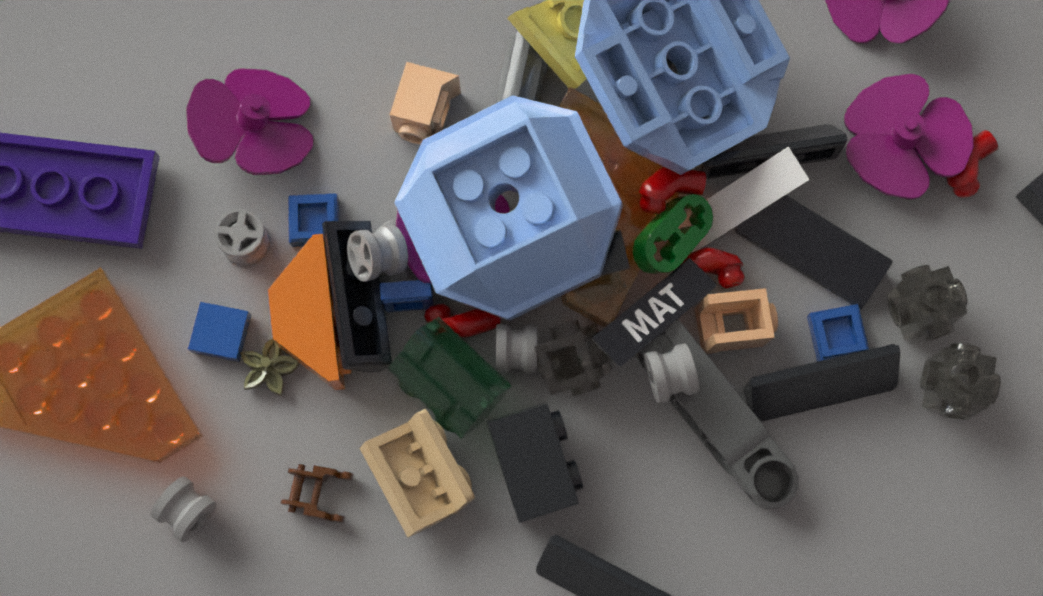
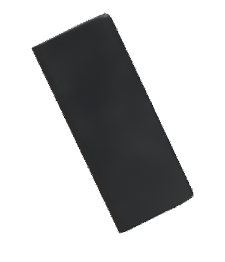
(806, 144)
(817, 249)
(356, 304)
(823, 383)
(587, 573)

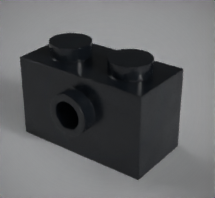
(534, 461)

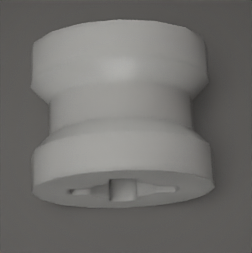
(236, 228)
(377, 252)
(516, 349)
(671, 373)
(183, 509)

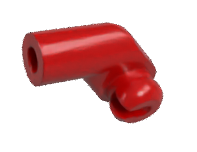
(966, 182)
(665, 184)
(721, 263)
(465, 323)

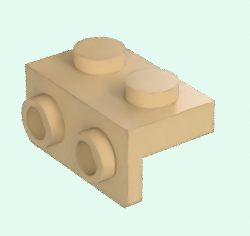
(418, 473)

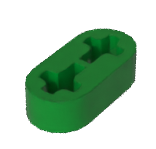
(680, 240)

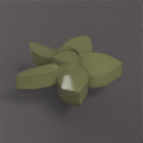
(268, 367)

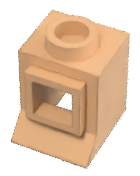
(422, 102)
(758, 315)

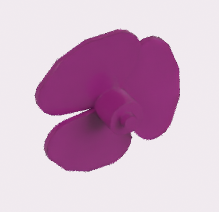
(895, 19)
(241, 119)
(891, 132)

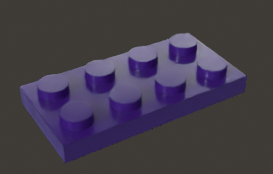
(75, 190)

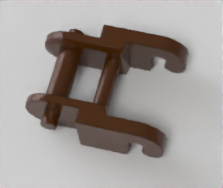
(318, 474)

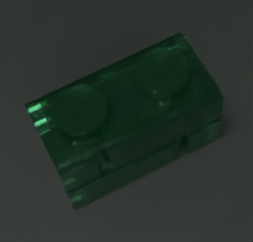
(449, 377)

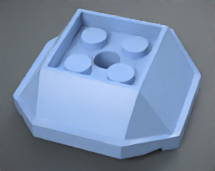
(723, 82)
(540, 248)

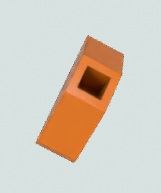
(305, 314)

